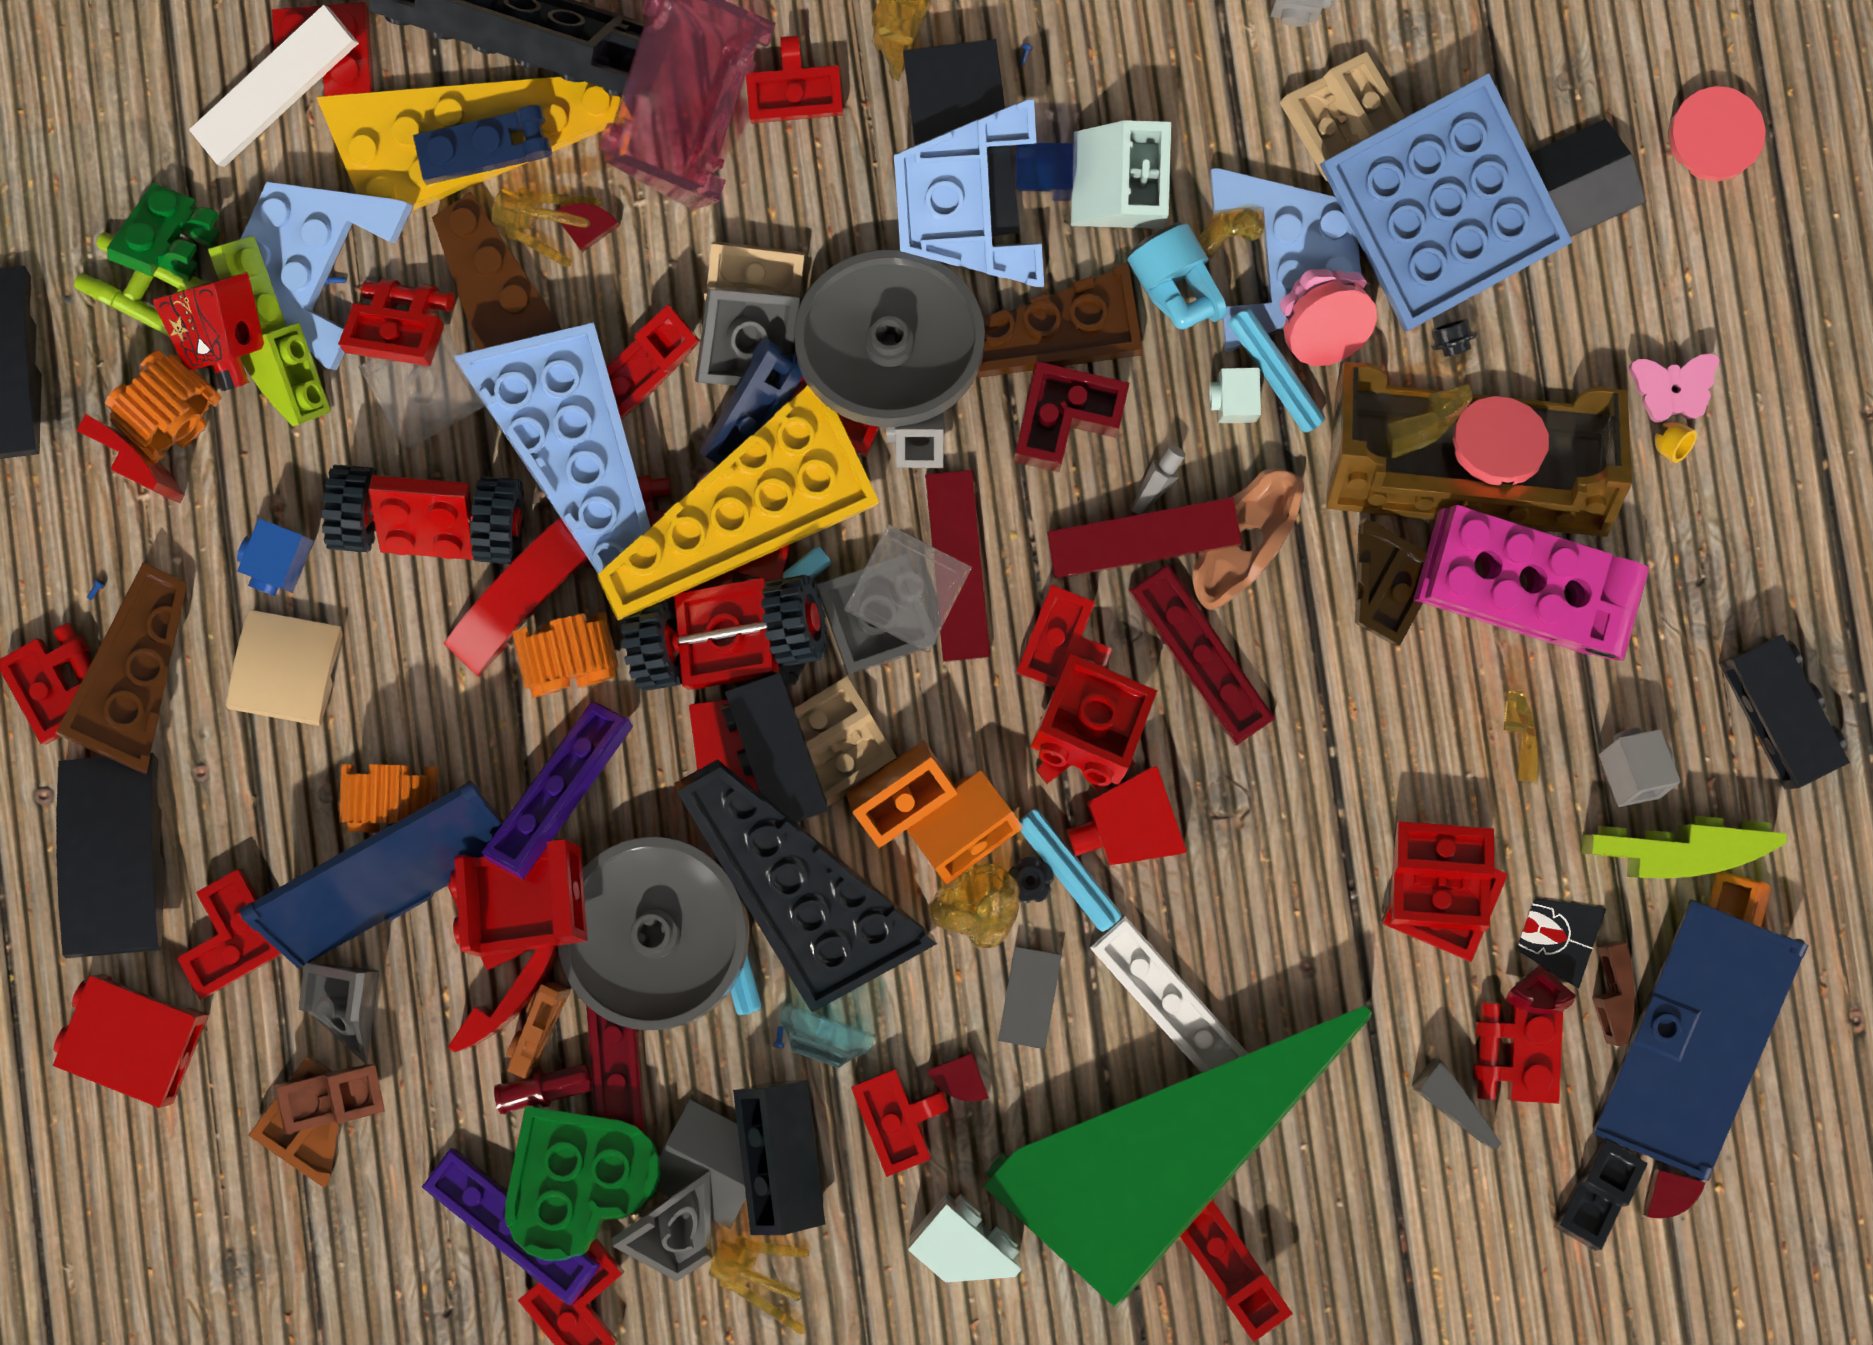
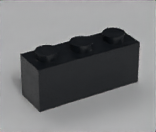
(1785, 712)
(775, 747)
(779, 1157)

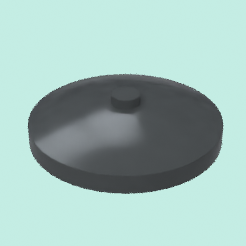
(889, 338)
(659, 933)

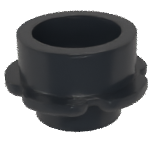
(1453, 337)
(1043, 877)

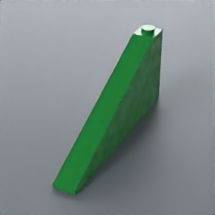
(1138, 1176)

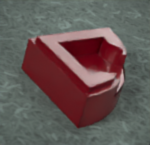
(600, 224)
(1541, 993)
(960, 1079)
(1671, 1194)

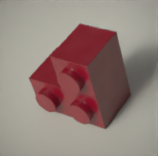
(1062, 401)

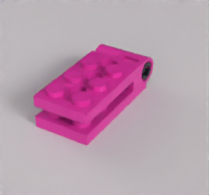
(1601, 586)

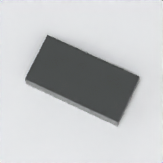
(1029, 997)

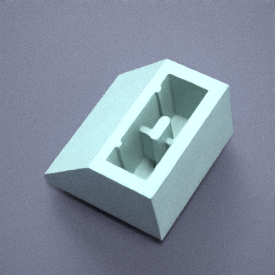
(1122, 175)
(960, 1246)

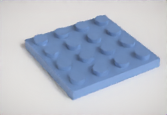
(1446, 202)

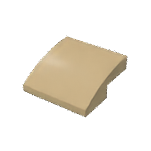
(1341, 108)
(756, 268)
(284, 667)
(842, 739)

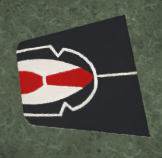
(1561, 937)

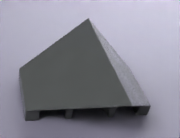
(341, 1002)
(674, 1233)

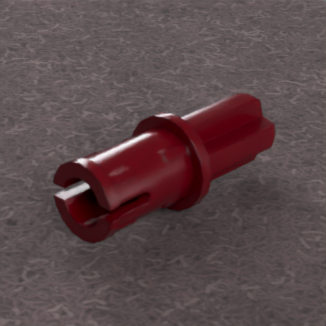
(542, 1088)

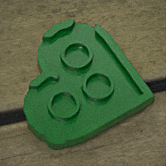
(572, 1177)

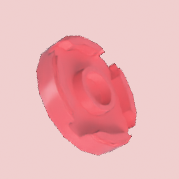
(1717, 133)
(1330, 323)
(1500, 440)

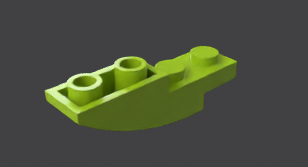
(284, 364)
(1698, 850)

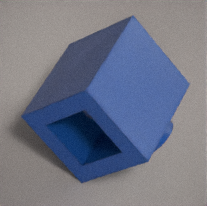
(273, 557)

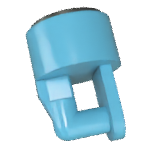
(1168, 259)

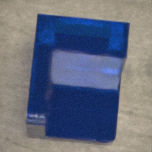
(1045, 169)

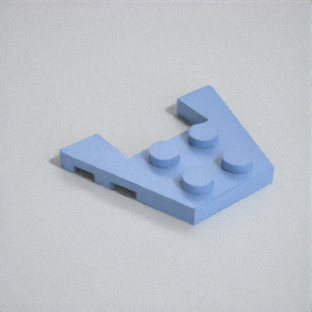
(947, 199)
(1300, 234)
(299, 242)

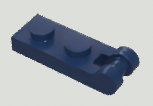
(482, 145)
(753, 400)

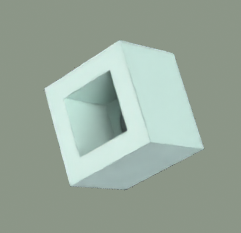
(1236, 395)

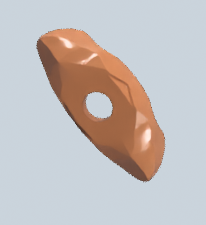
(1265, 504)

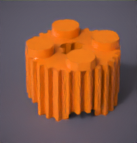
(161, 405)
(566, 652)
(383, 795)

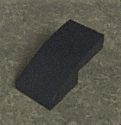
(1600, 1194)

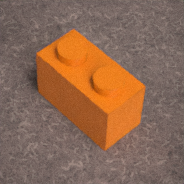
(901, 794)
(965, 827)

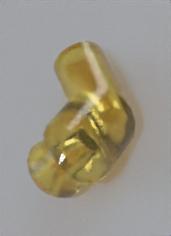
(1229, 224)

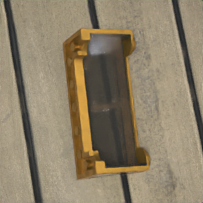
(1572, 492)

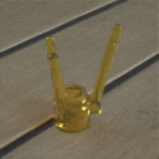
(520, 212)
(735, 1267)

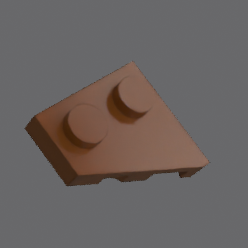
(543, 1014)
(306, 1150)

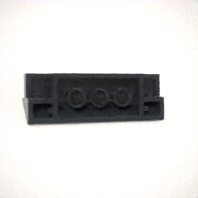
(549, 34)

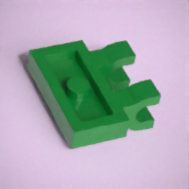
(152, 232)

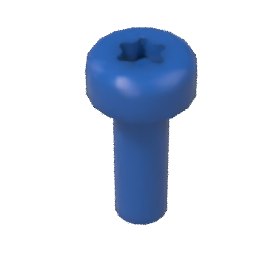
(1027, 48)
(335, 280)
(98, 584)
(778, 1044)

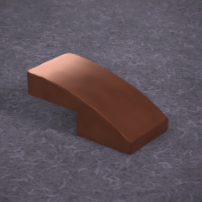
(1616, 1007)
(329, 1098)

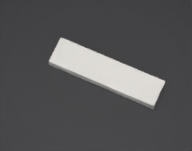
(273, 86)
(1166, 997)

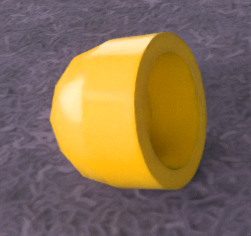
(1676, 441)

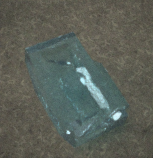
(824, 1037)

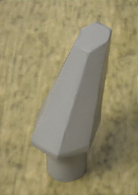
(1158, 479)

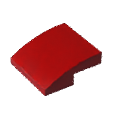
(131, 460)
(1442, 876)

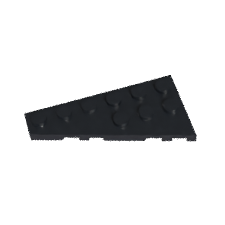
(810, 905)

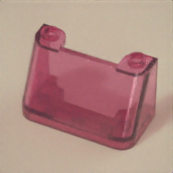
(683, 96)

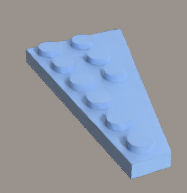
(566, 428)

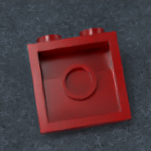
(1093, 721)

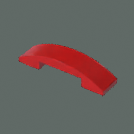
(650, 359)
(515, 597)
(485, 1023)
(1235, 1273)

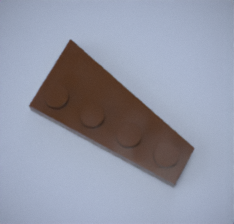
(488, 279)
(1071, 327)
(125, 684)

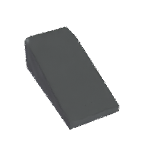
(1446, 1094)

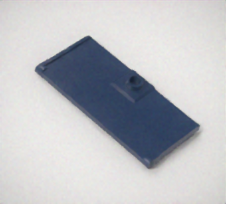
(374, 877)
(1699, 1039)

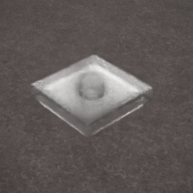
(422, 397)
(907, 588)

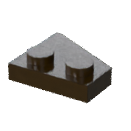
(1386, 582)

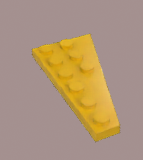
(378, 128)
(765, 495)

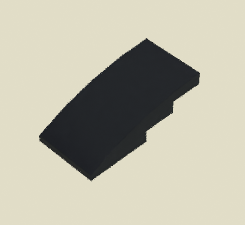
(955, 87)
(18, 373)
(108, 858)

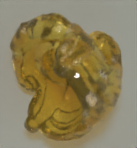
(979, 906)

